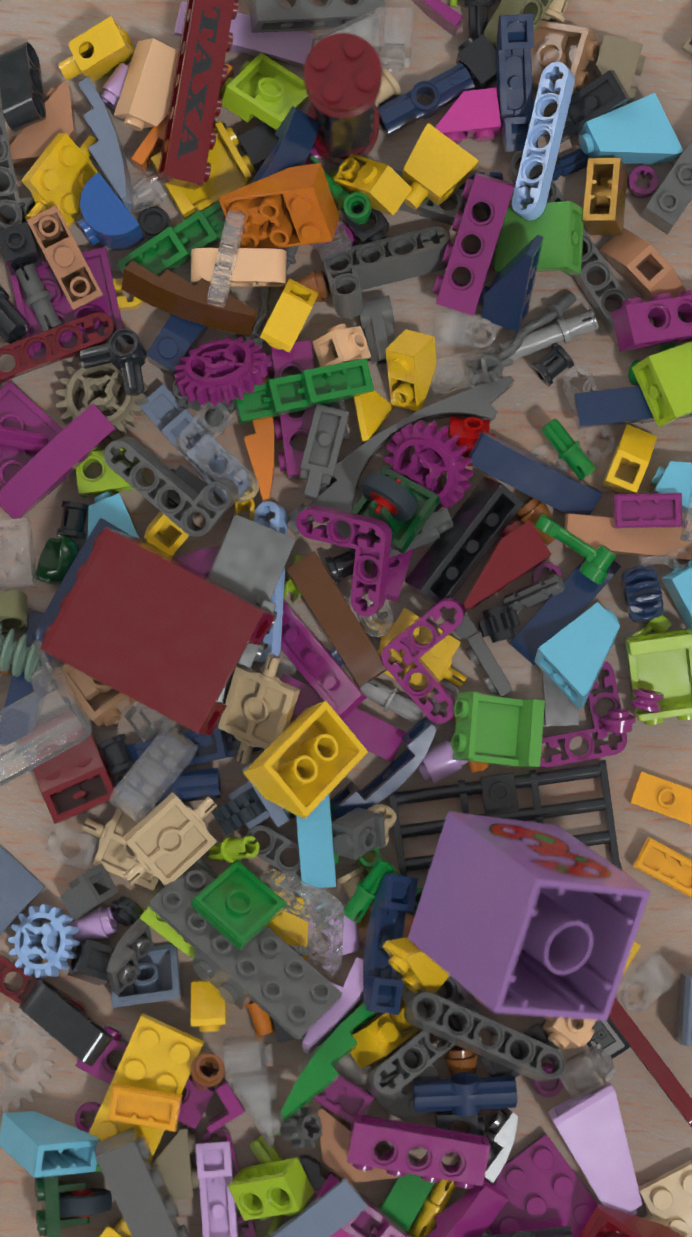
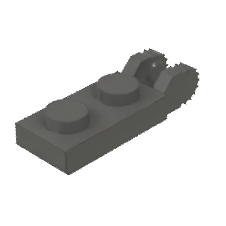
(481, 654)

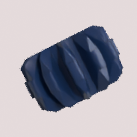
(642, 593)

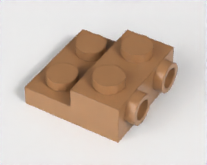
(563, 44)
(98, 699)

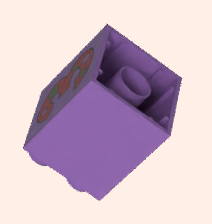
(527, 917)

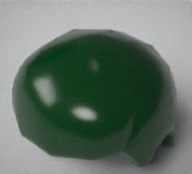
(56, 559)

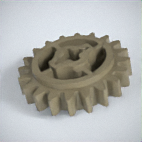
(93, 388)

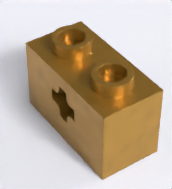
(605, 196)

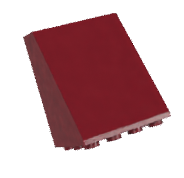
(154, 629)

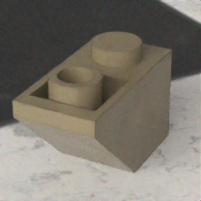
(623, 58)
(177, 1165)

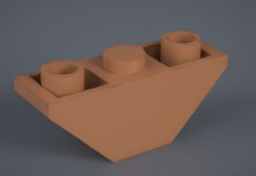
(34, 139)
(64, 257)
(642, 266)
(334, 1149)

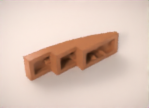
(627, 541)

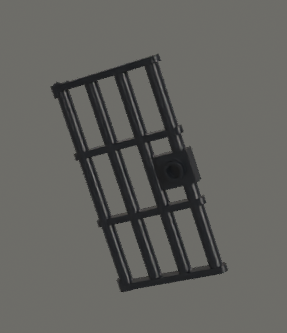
(501, 802)

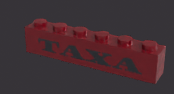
(196, 92)

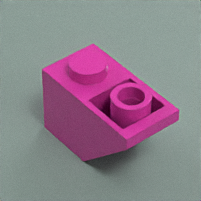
(472, 116)

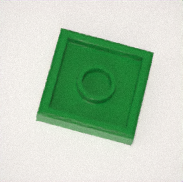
(238, 904)

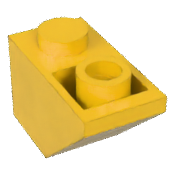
(375, 180)
(289, 316)
(410, 368)
(630, 460)
(417, 969)
(207, 1007)
(381, 1036)

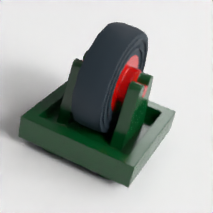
(398, 503)
(67, 1204)

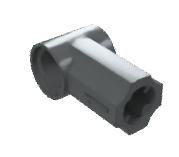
(378, 323)

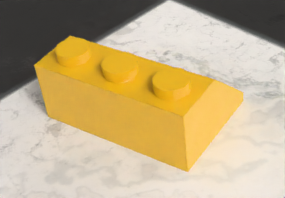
(306, 760)

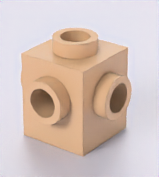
(341, 345)
(568, 1032)

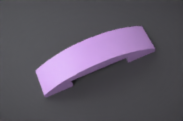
(217, 1202)

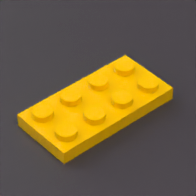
(154, 1060)

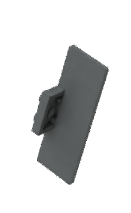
(251, 566)
(260, 971)

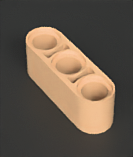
(253, 267)

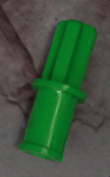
(568, 449)
(367, 891)

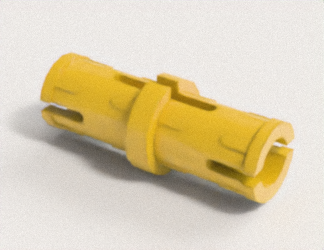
(433, 1206)

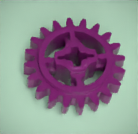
(221, 371)
(433, 457)

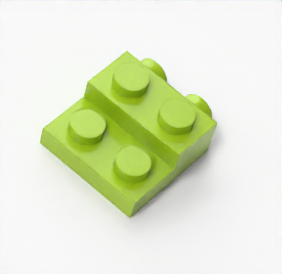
(263, 91)

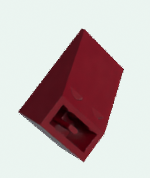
(75, 781)

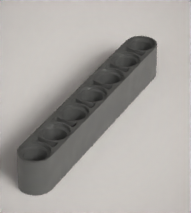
(591, 261)

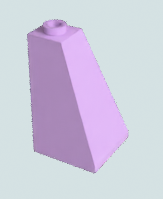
(600, 1146)

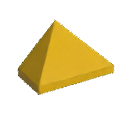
(371, 413)

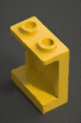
(227, 174)

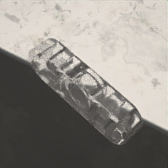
(226, 258)

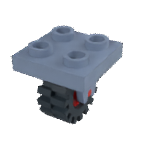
(249, 808)

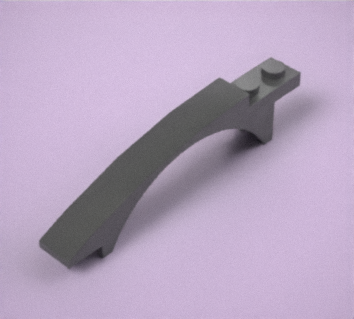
(340, 495)

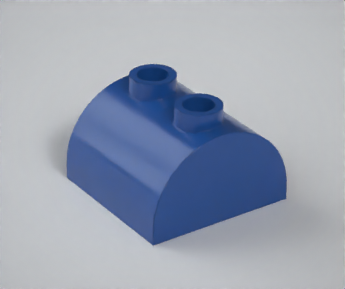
(107, 218)

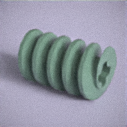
(18, 655)

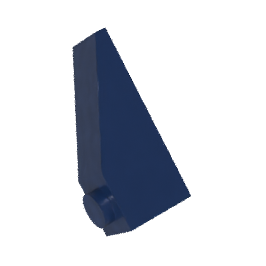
(511, 291)
(174, 342)

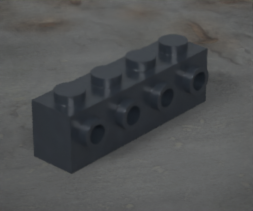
(466, 543)

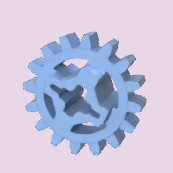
(43, 941)

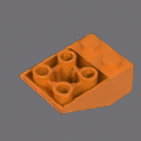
(286, 209)

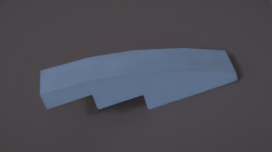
(108, 150)
(171, 420)
(325, 1214)

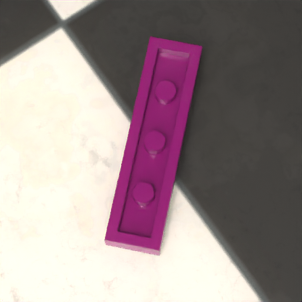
(318, 664)

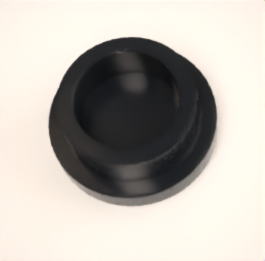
(153, 221)
(126, 911)

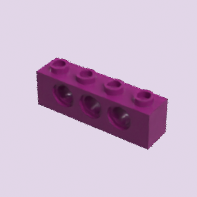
(498, 196)
(635, 330)
(286, 427)
(192, 1105)
(404, 1136)

